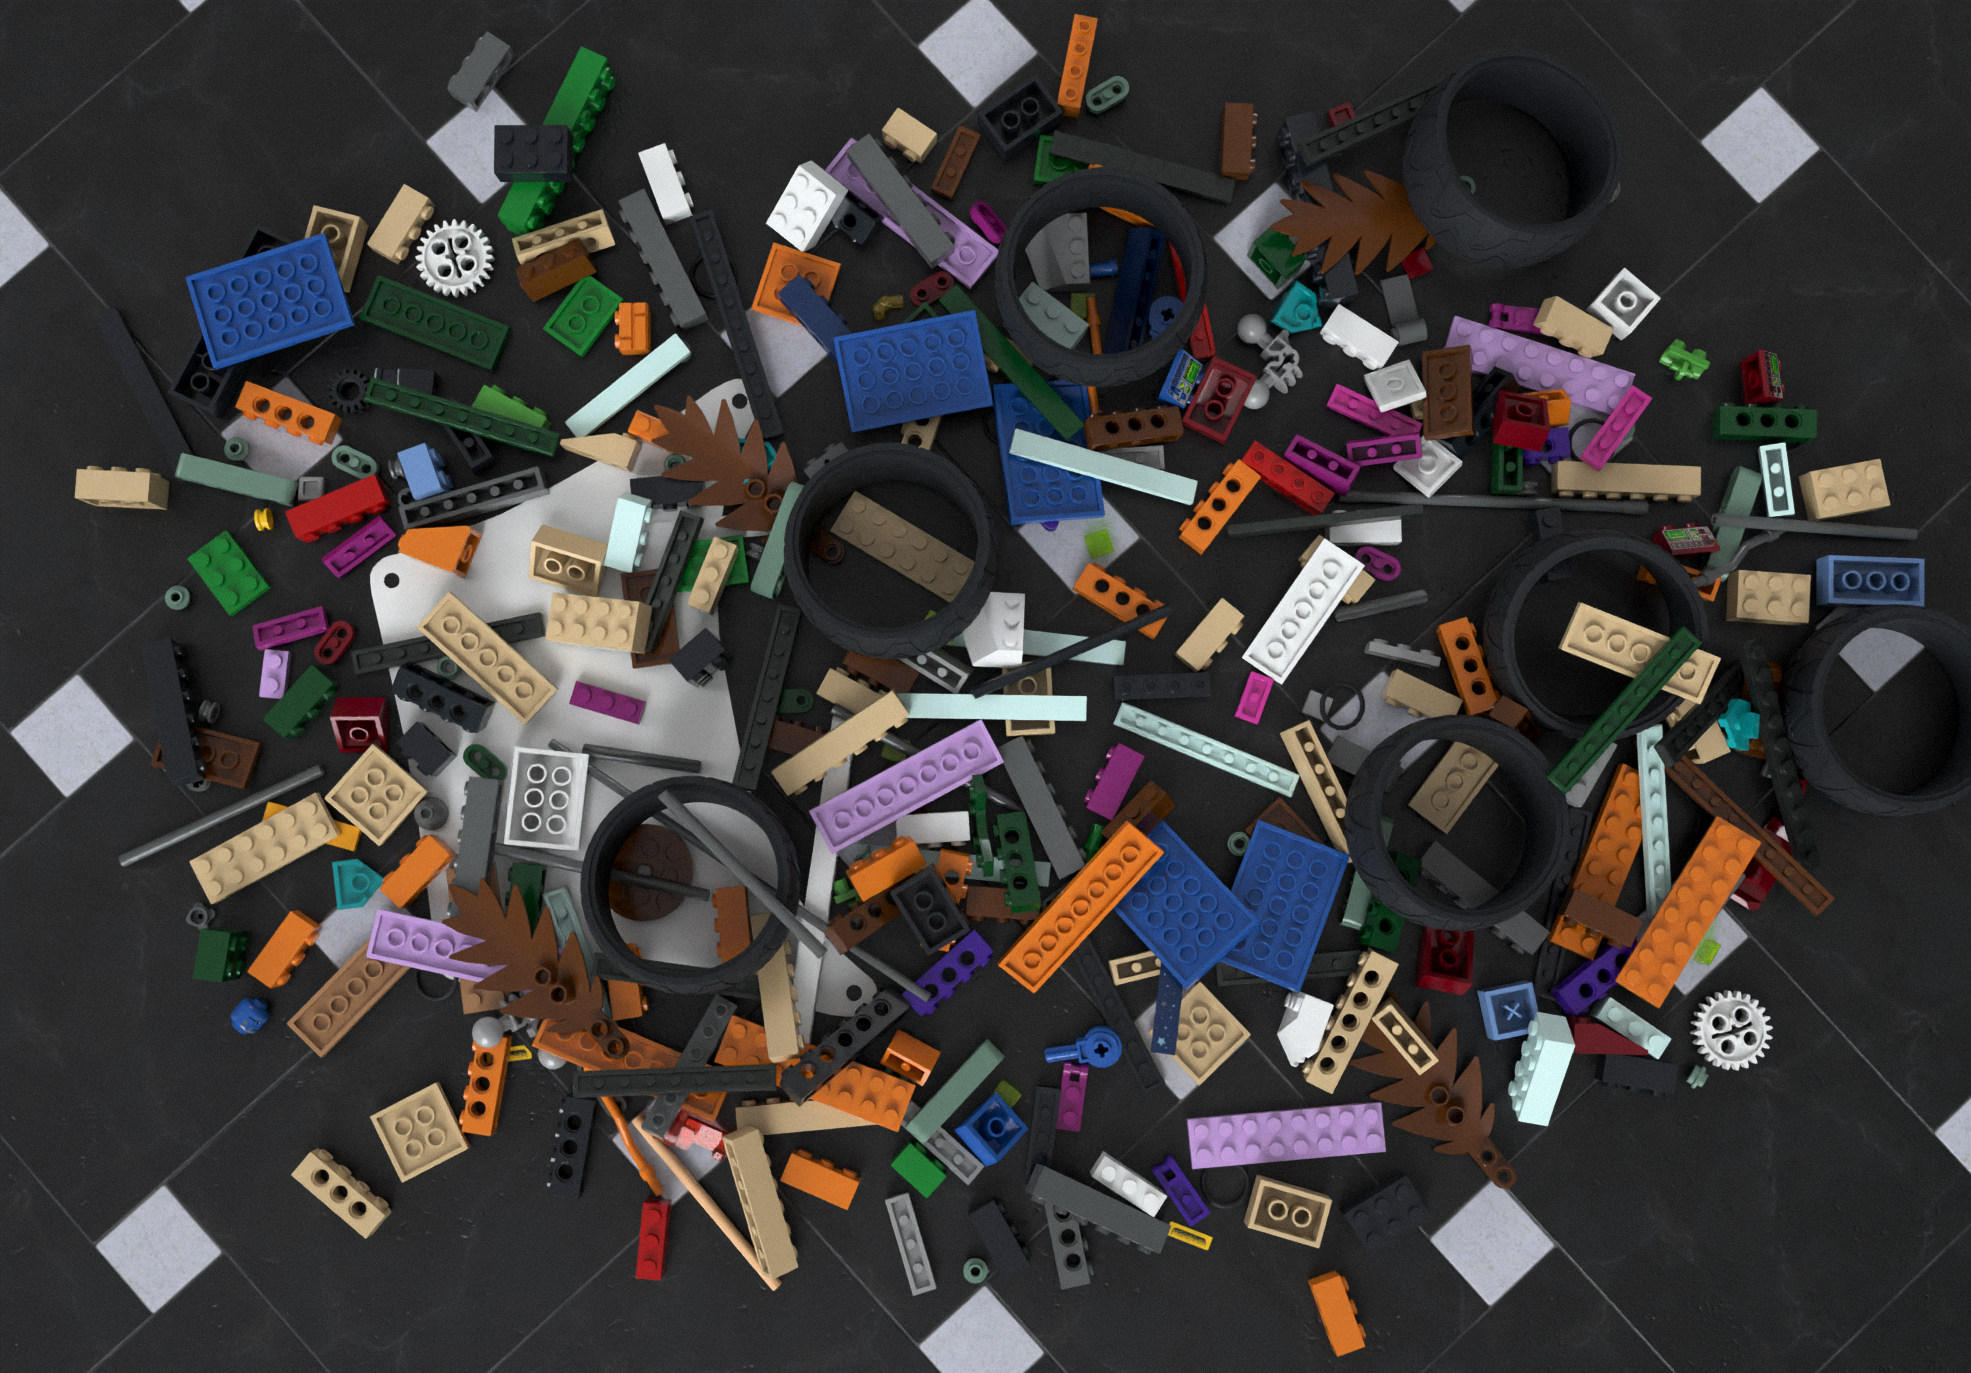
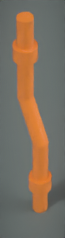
(1094, 322)
(646, 1171)

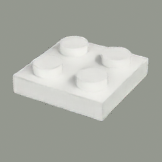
(1395, 386)
(1431, 470)

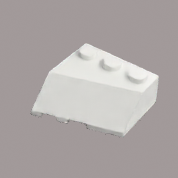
(997, 632)
(1303, 1025)

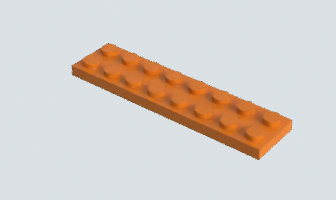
(1605, 857)
(1080, 906)
(1687, 911)
(584, 1051)
(854, 1090)

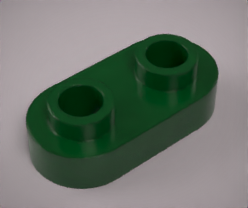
(789, 701)
(486, 764)

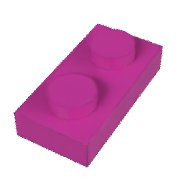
(1253, 697)

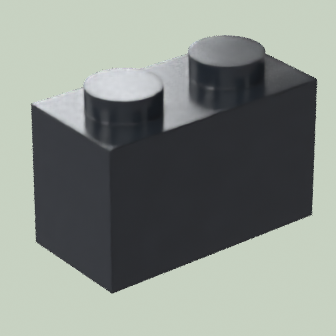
(426, 749)

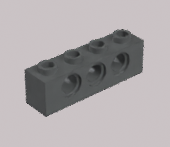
(1069, 1274)

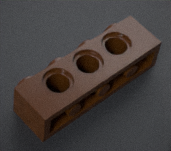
(1099, 439)
(845, 937)

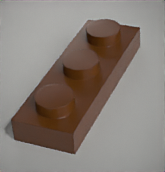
(955, 162)

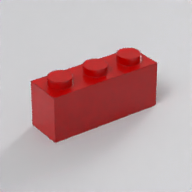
(653, 1239)

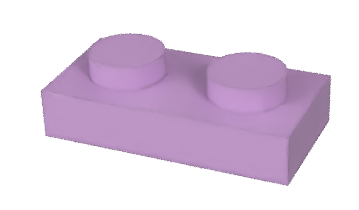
(275, 673)

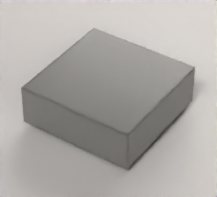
(311, 488)
(1312, 705)

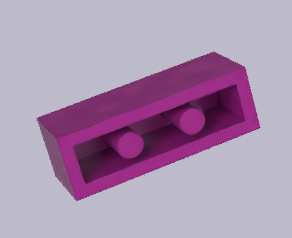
(1385, 449)
(1322, 465)
(1113, 781)

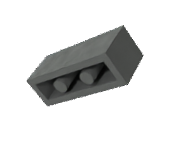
(481, 71)

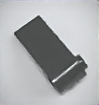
(1402, 311)
(1350, 757)

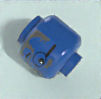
(249, 1015)

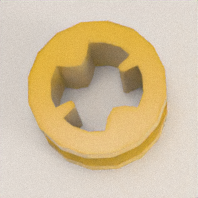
(263, 519)

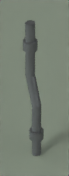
(1709, 576)

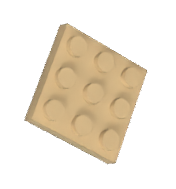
(376, 794)
(1205, 1033)
(420, 1132)

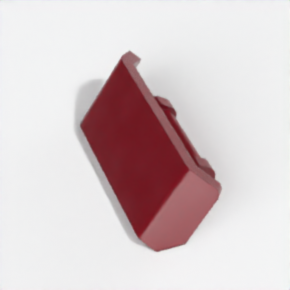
(1758, 879)

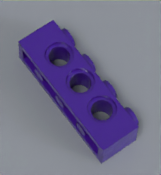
(971, 942)
(1567, 991)

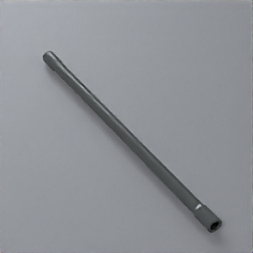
(1626, 506)

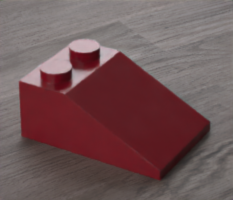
(1219, 400)
(1445, 960)
(1597, 1039)

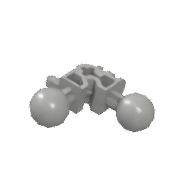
(1253, 330)
(489, 1032)

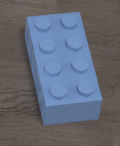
(1869, 581)

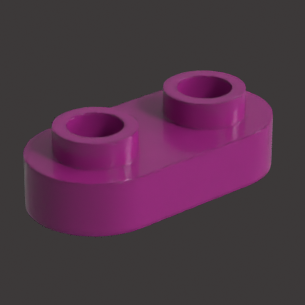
(988, 221)
(1377, 561)

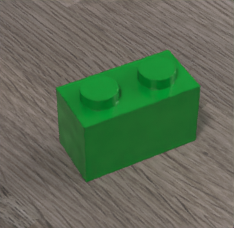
(919, 1168)

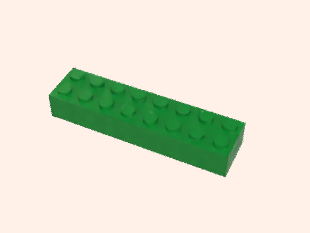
(574, 106)

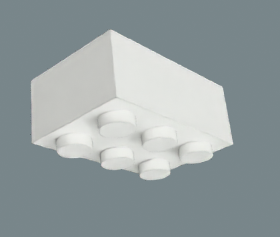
(807, 206)

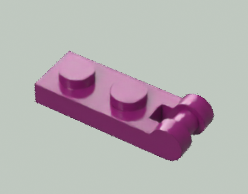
(1517, 318)
(1072, 1096)

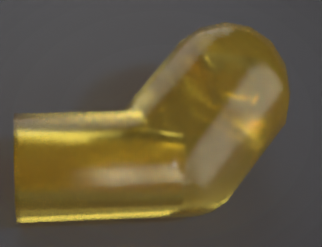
(884, 304)

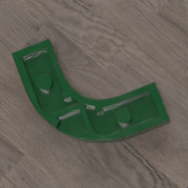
(980, 840)

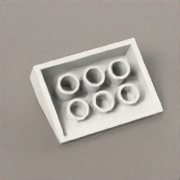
(546, 799)

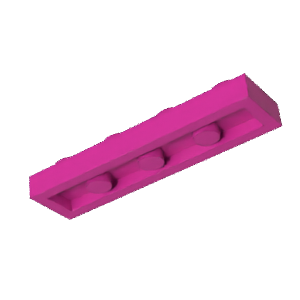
(1367, 412)
(1615, 428)

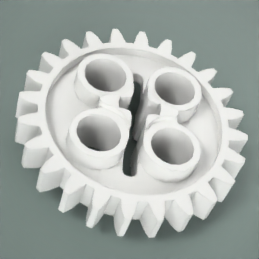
(435, 265)
(1738, 1051)

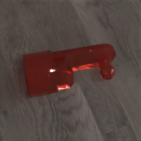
(692, 1130)

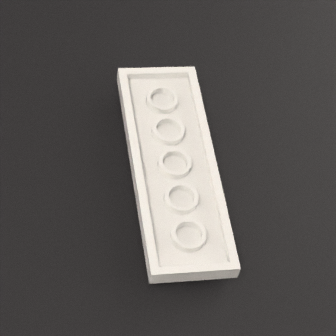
(1303, 611)

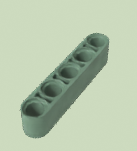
(236, 479)
(1737, 501)
(771, 568)
(1360, 895)
(954, 1091)

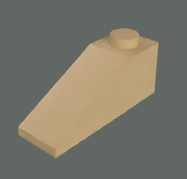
(606, 448)

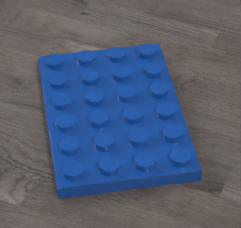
(270, 301)
(913, 371)
(1033, 488)
(1290, 892)
(1184, 911)

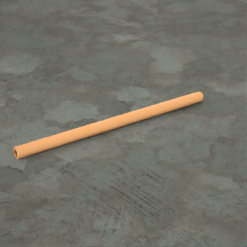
(705, 1201)

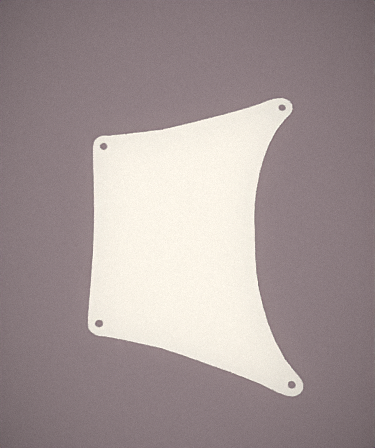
(675, 721)

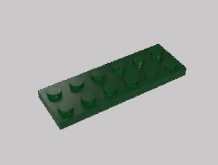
(435, 323)

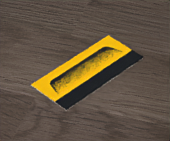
(518, 1057)
(1188, 1239)

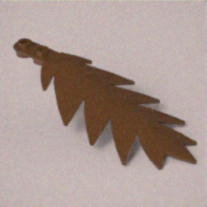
(1362, 217)
(720, 459)
(533, 964)
(1449, 1109)

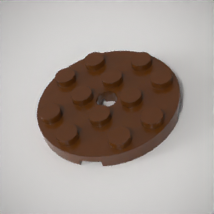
(667, 860)

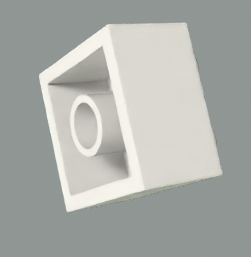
(1623, 303)

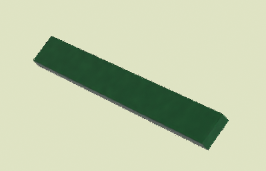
(1016, 368)
(462, 417)
(1623, 709)

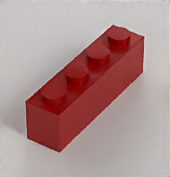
(338, 508)

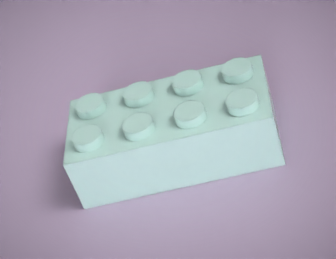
(1541, 1068)

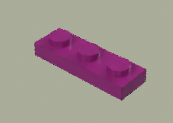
(358, 546)
(290, 628)
(607, 702)

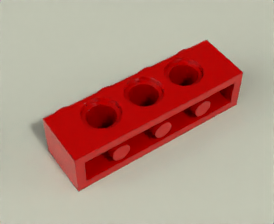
(1287, 479)

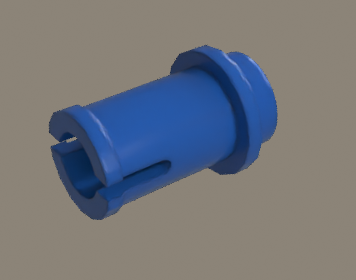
(1103, 268)

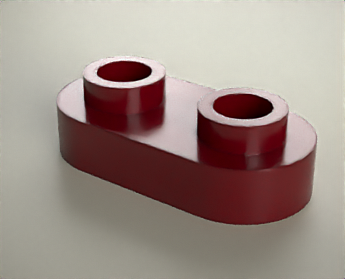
(932, 289)
(333, 641)

